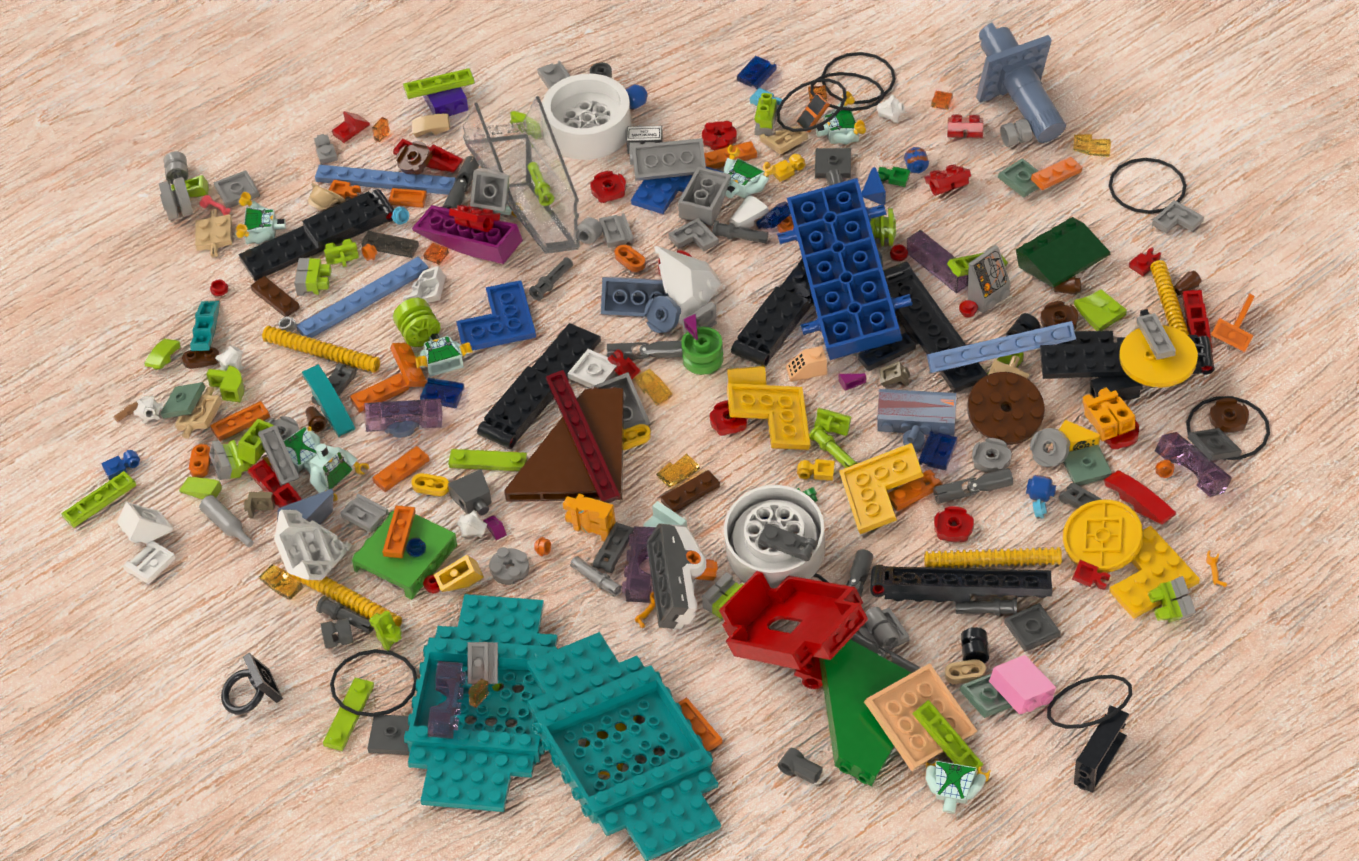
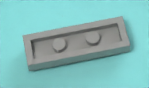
(1156, 336)
(278, 455)

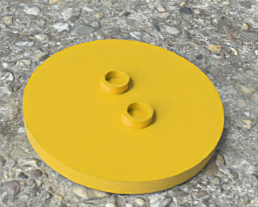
(1143, 367)
(1103, 535)

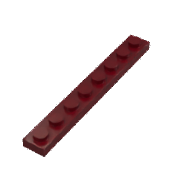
(582, 437)

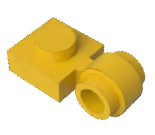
(785, 170)
(822, 469)

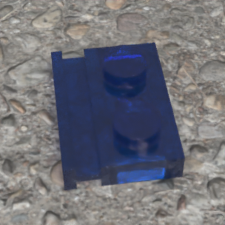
(756, 72)
(774, 216)
(447, 391)
(938, 450)

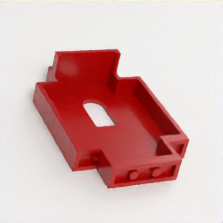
(826, 613)

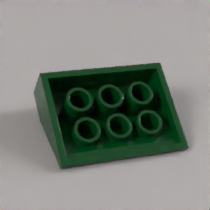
(1061, 252)

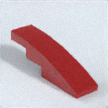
(440, 160)
(1195, 314)
(268, 482)
(1141, 497)

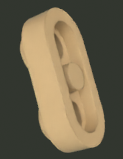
(964, 671)

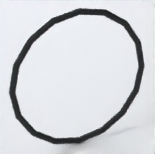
(856, 54)
(856, 75)
(820, 124)
(1150, 160)
(1239, 400)
(381, 712)
(1096, 721)

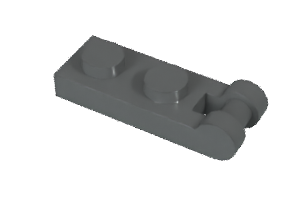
(340, 383)
(1083, 496)
(787, 542)
(613, 547)

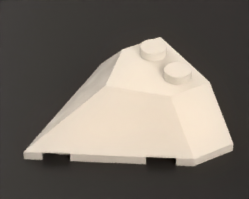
(687, 280)
(306, 546)

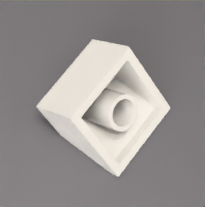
(142, 523)

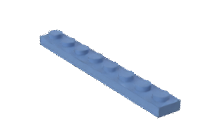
(385, 179)
(362, 298)
(1000, 347)

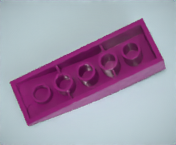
(492, 246)

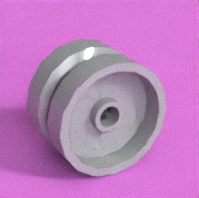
(176, 198)

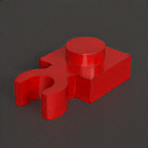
(1142, 263)
(623, 365)
(1087, 573)

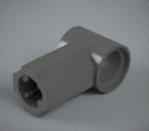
(795, 763)

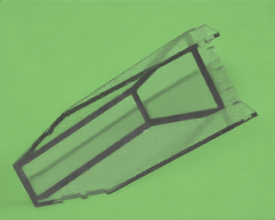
(510, 151)

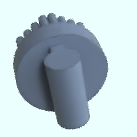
(915, 437)

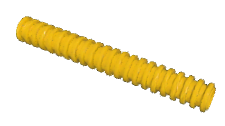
(1168, 296)
(321, 349)
(993, 557)
(347, 597)

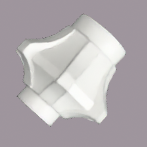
(891, 109)
(230, 357)
(148, 408)
(471, 525)

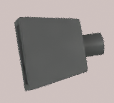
(471, 493)

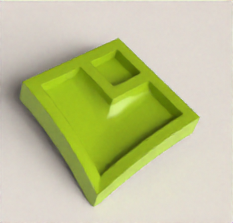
(1100, 310)

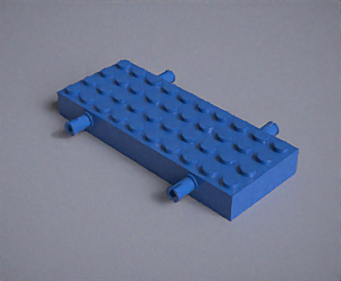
(844, 269)

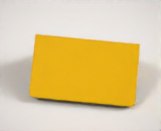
(747, 375)

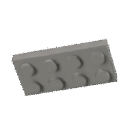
(668, 159)

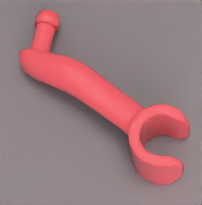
(206, 200)

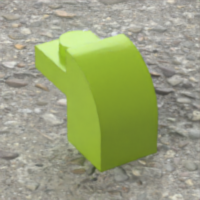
(228, 382)

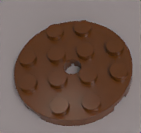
(1016, 392)

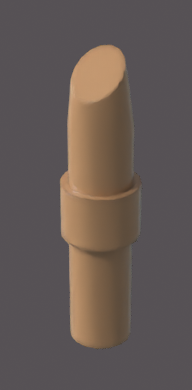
(128, 410)

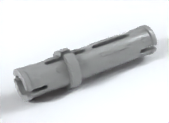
(601, 580)

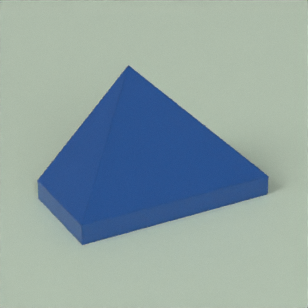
(874, 188)

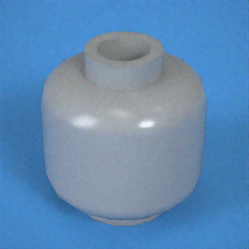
(589, 230)

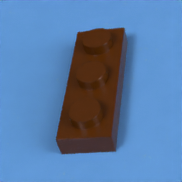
(275, 296)
(690, 491)

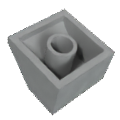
(489, 189)

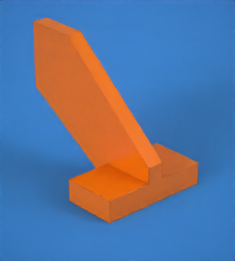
(1233, 334)

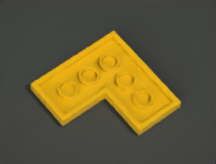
(780, 405)
(869, 481)
(1156, 565)

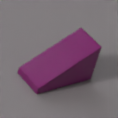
(691, 325)
(851, 380)
(495, 527)

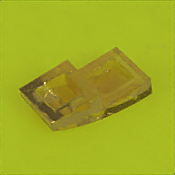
(1097, 147)
(653, 386)
(678, 472)
(280, 582)

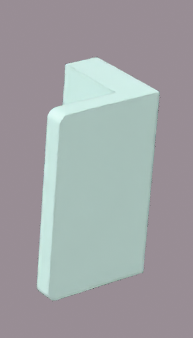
(664, 515)

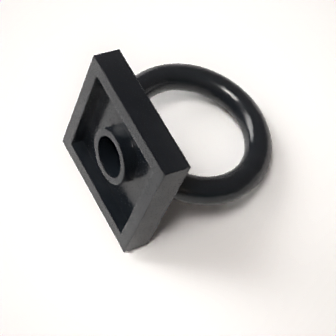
(261, 680)

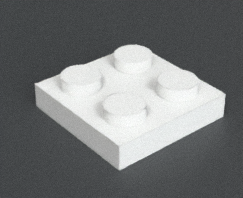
(592, 369)

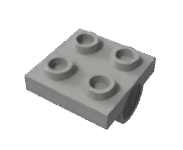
(883, 628)

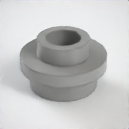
(287, 324)

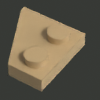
(784, 140)

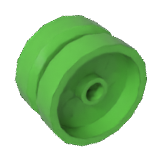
(704, 354)

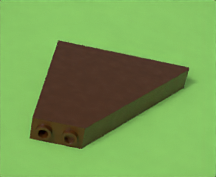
(556, 466)

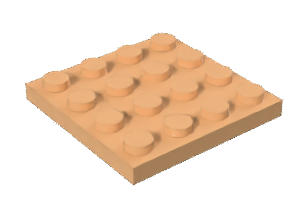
(894, 711)

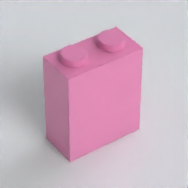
(1022, 684)

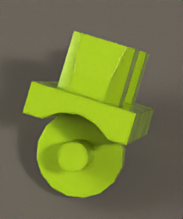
(341, 253)
(833, 421)
(386, 629)

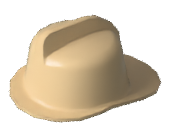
(322, 198)

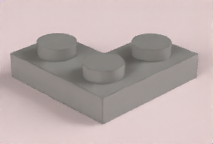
(1177, 213)
(696, 232)

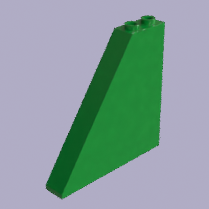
(856, 737)

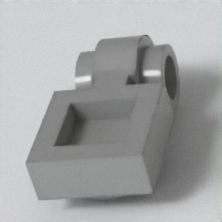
(325, 150)

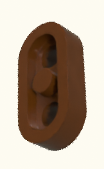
(199, 359)

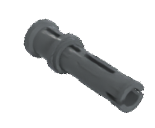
(731, 232)
(546, 282)
(997, 606)
(337, 611)

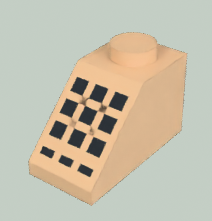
(807, 364)

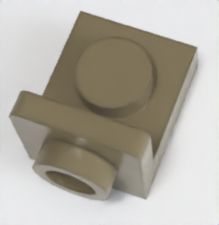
(894, 373)
(259, 501)

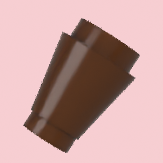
(1188, 282)
(1070, 286)
(315, 419)

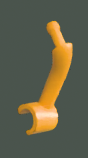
(1213, 562)
(638, 619)

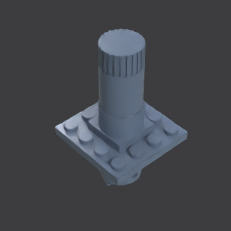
(1018, 71)

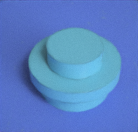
(400, 215)
(1039, 508)

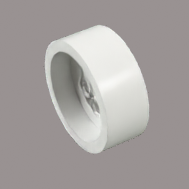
(588, 115)
(772, 502)

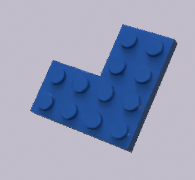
(659, 193)
(506, 324)

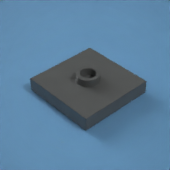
(833, 158)
(1214, 444)
(1032, 627)
(388, 735)

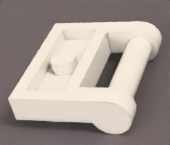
(152, 565)

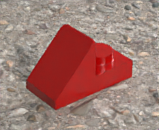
(350, 127)

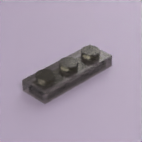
(391, 244)

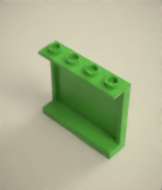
(406, 571)

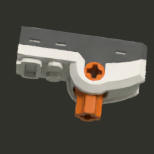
(674, 568)

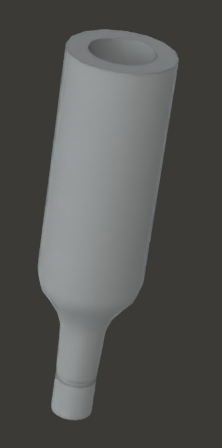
(224, 519)

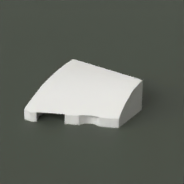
(748, 212)
(429, 285)

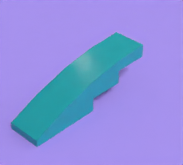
(205, 325)
(328, 400)

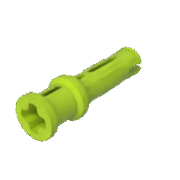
(535, 172)
(828, 444)

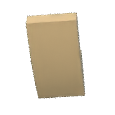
(432, 123)

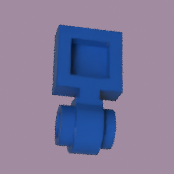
(115, 465)

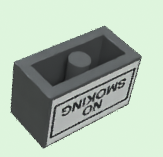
(644, 134)

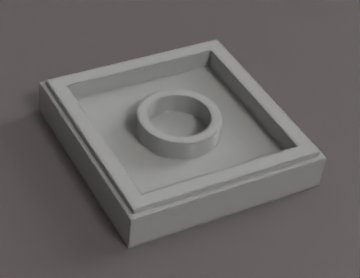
(233, 186)

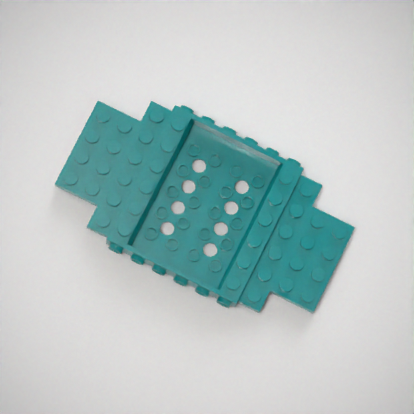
(593, 692)
(481, 758)

